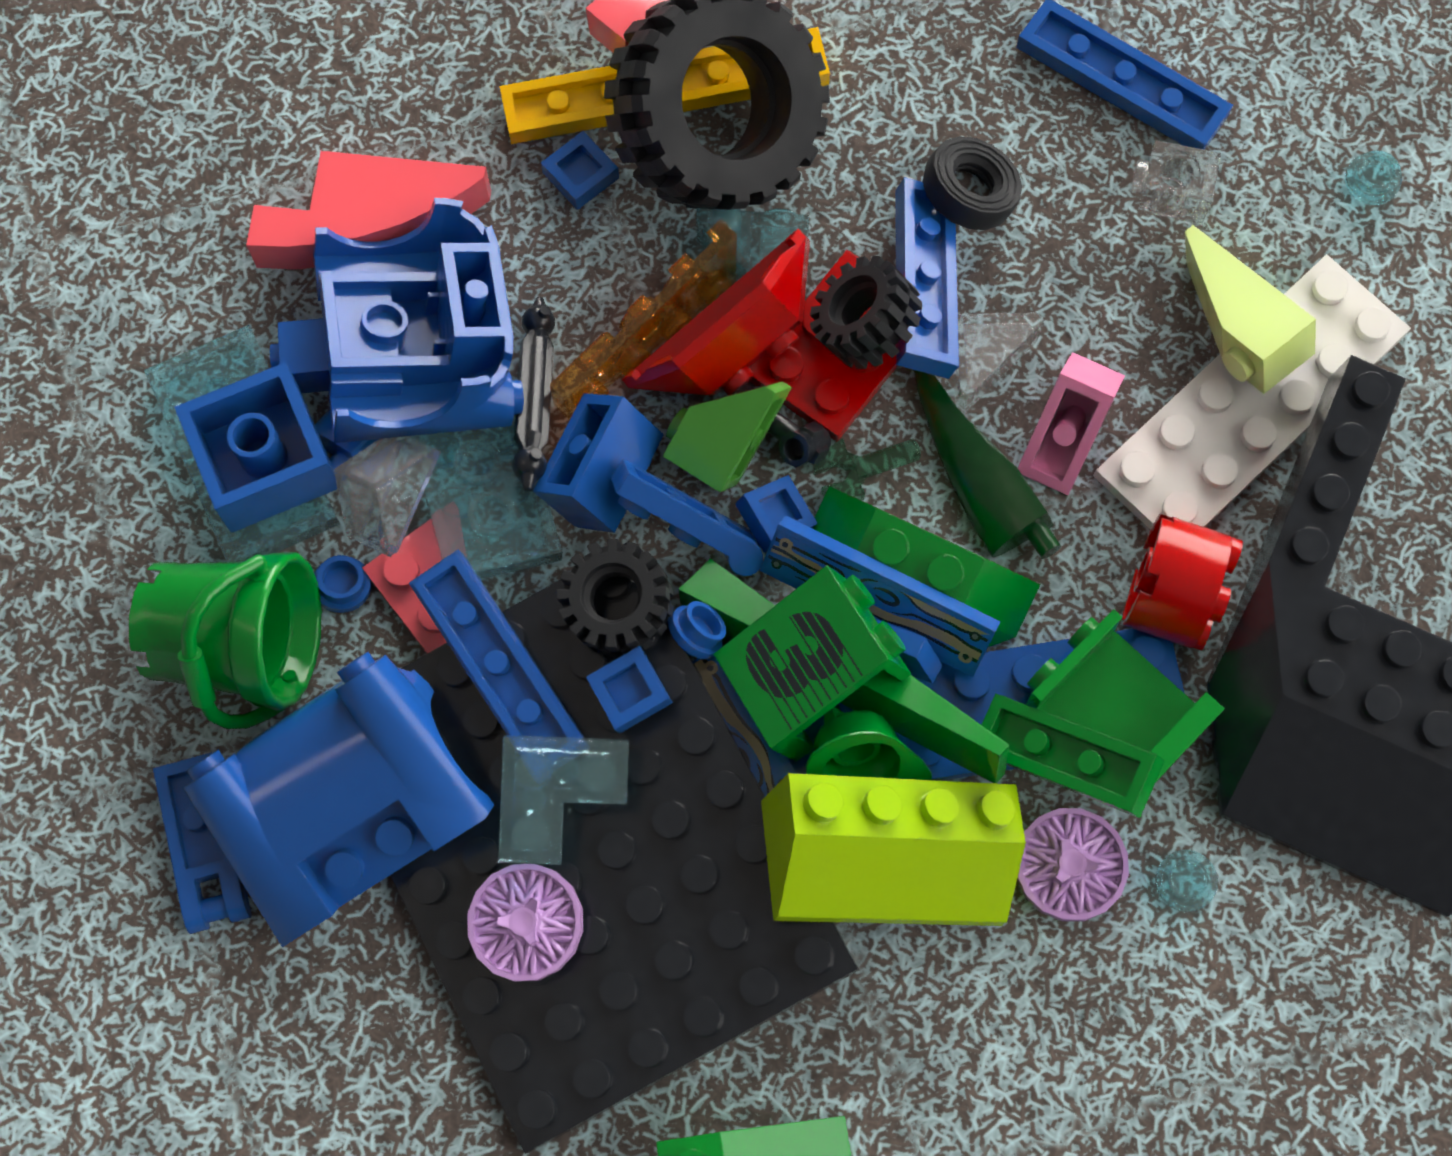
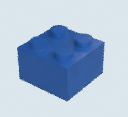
(257, 447)

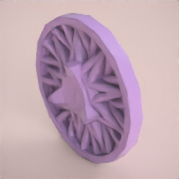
(1073, 865)
(525, 922)

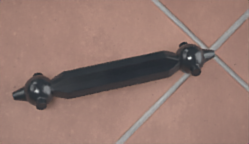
(535, 373)

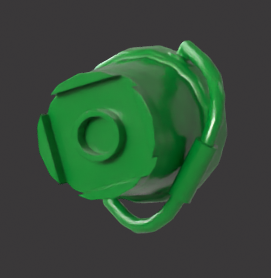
(231, 631)

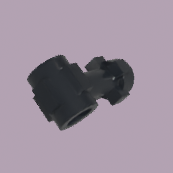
(796, 443)

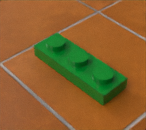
(1074, 755)

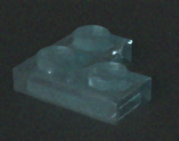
(543, 775)

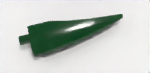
(984, 480)

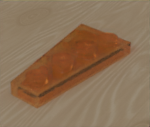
(651, 321)

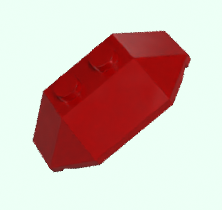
(735, 329)

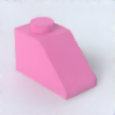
(1070, 423)

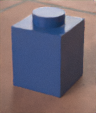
(304, 350)

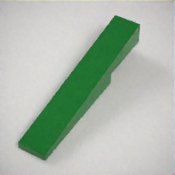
(905, 704)

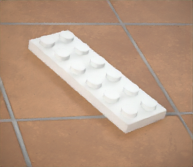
(1226, 431)

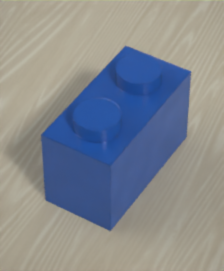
(587, 455)

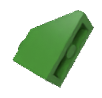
(723, 434)

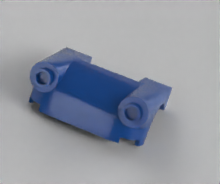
(417, 329)
(336, 796)

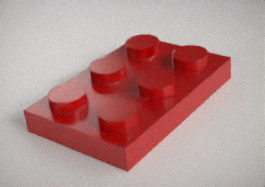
(820, 382)

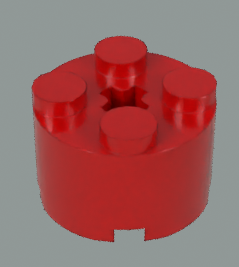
(1181, 582)

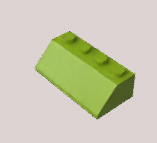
(892, 850)

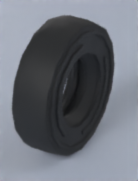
(956, 201)

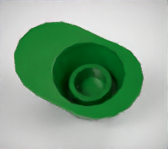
(863, 746)

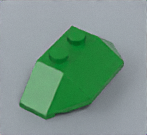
(929, 560)

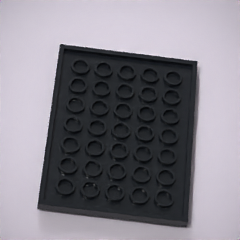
(668, 884)

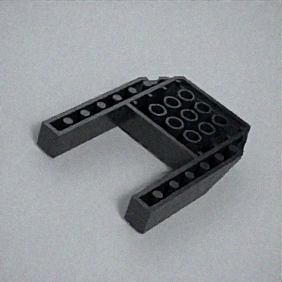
(1329, 704)

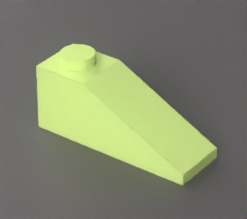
(1252, 322)

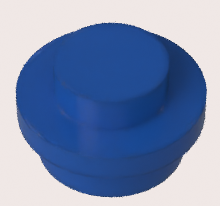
(342, 584)
(697, 629)

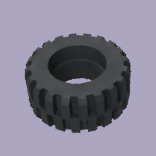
(782, 90)

